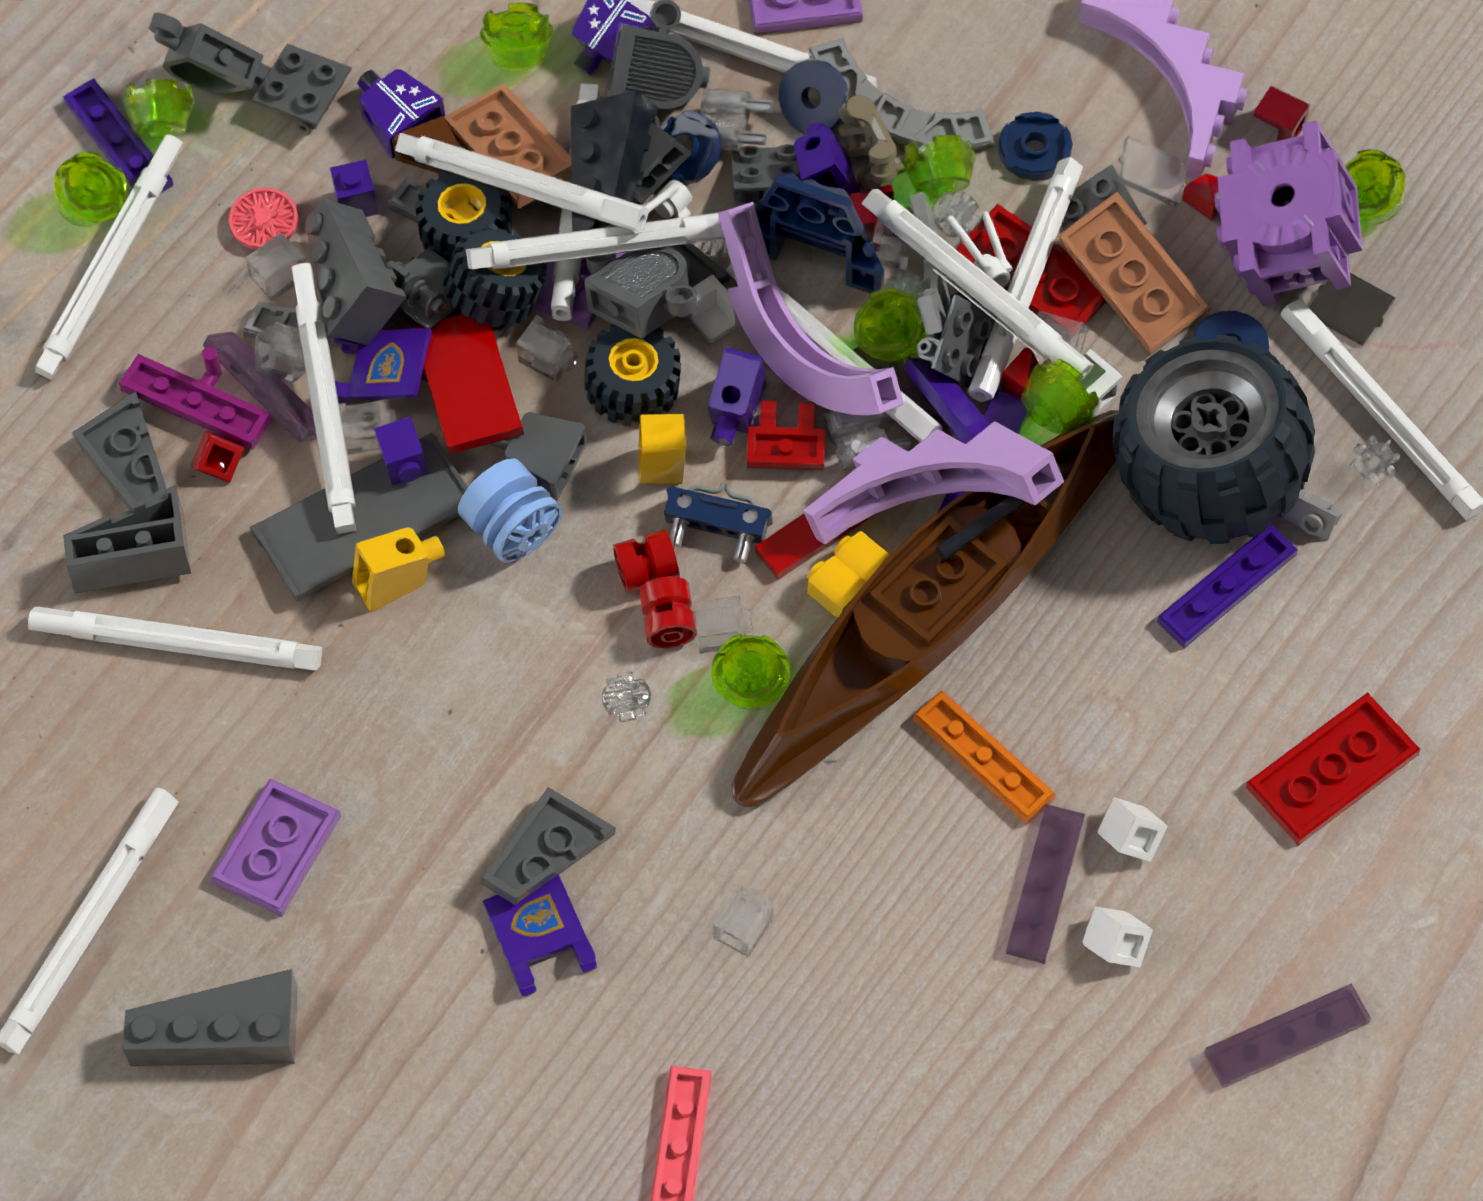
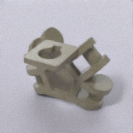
(863, 118)

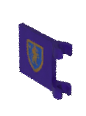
(385, 367)
(538, 929)

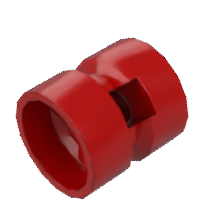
(645, 560)
(667, 612)

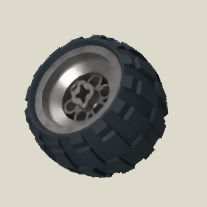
(1202, 399)

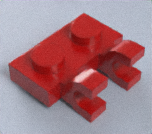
(786, 447)

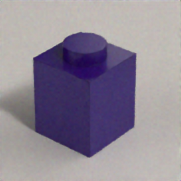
(354, 186)
(401, 451)

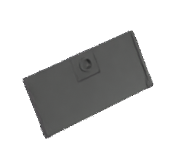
(304, 538)

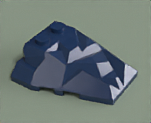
(821, 219)

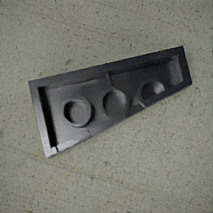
(609, 148)

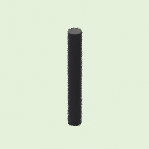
(978, 526)

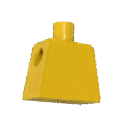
(392, 565)

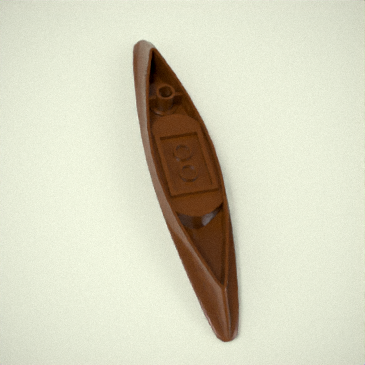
(916, 615)

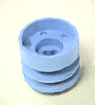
(509, 510)

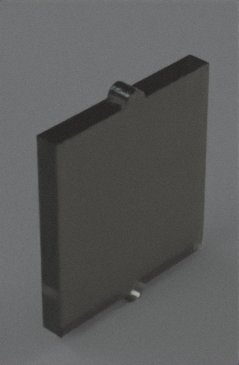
(1352, 310)

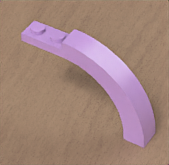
(783, 342)

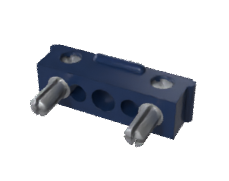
(717, 516)

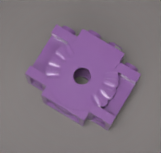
(1293, 243)

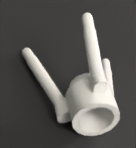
(671, 201)
(995, 267)

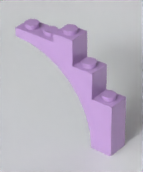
(1181, 54)
(940, 464)

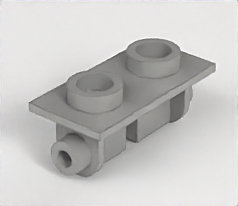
(1314, 515)

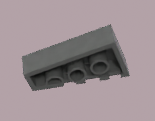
(350, 273)
(217, 1026)

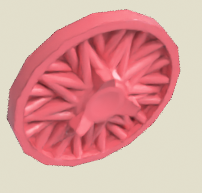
(262, 216)

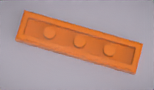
(984, 757)

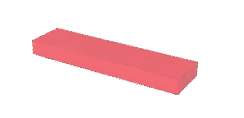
(681, 1134)

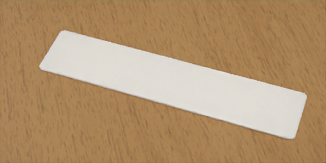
(991, 315)

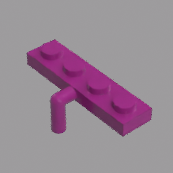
(197, 399)

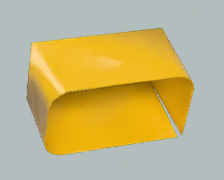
(662, 449)

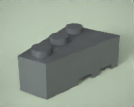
(130, 547)

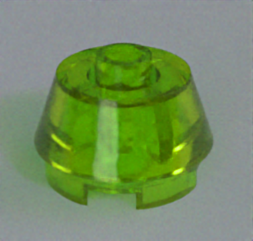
(517, 36)
(158, 108)
(940, 165)
(1379, 185)
(89, 189)
(889, 325)
(1057, 397)
(750, 671)

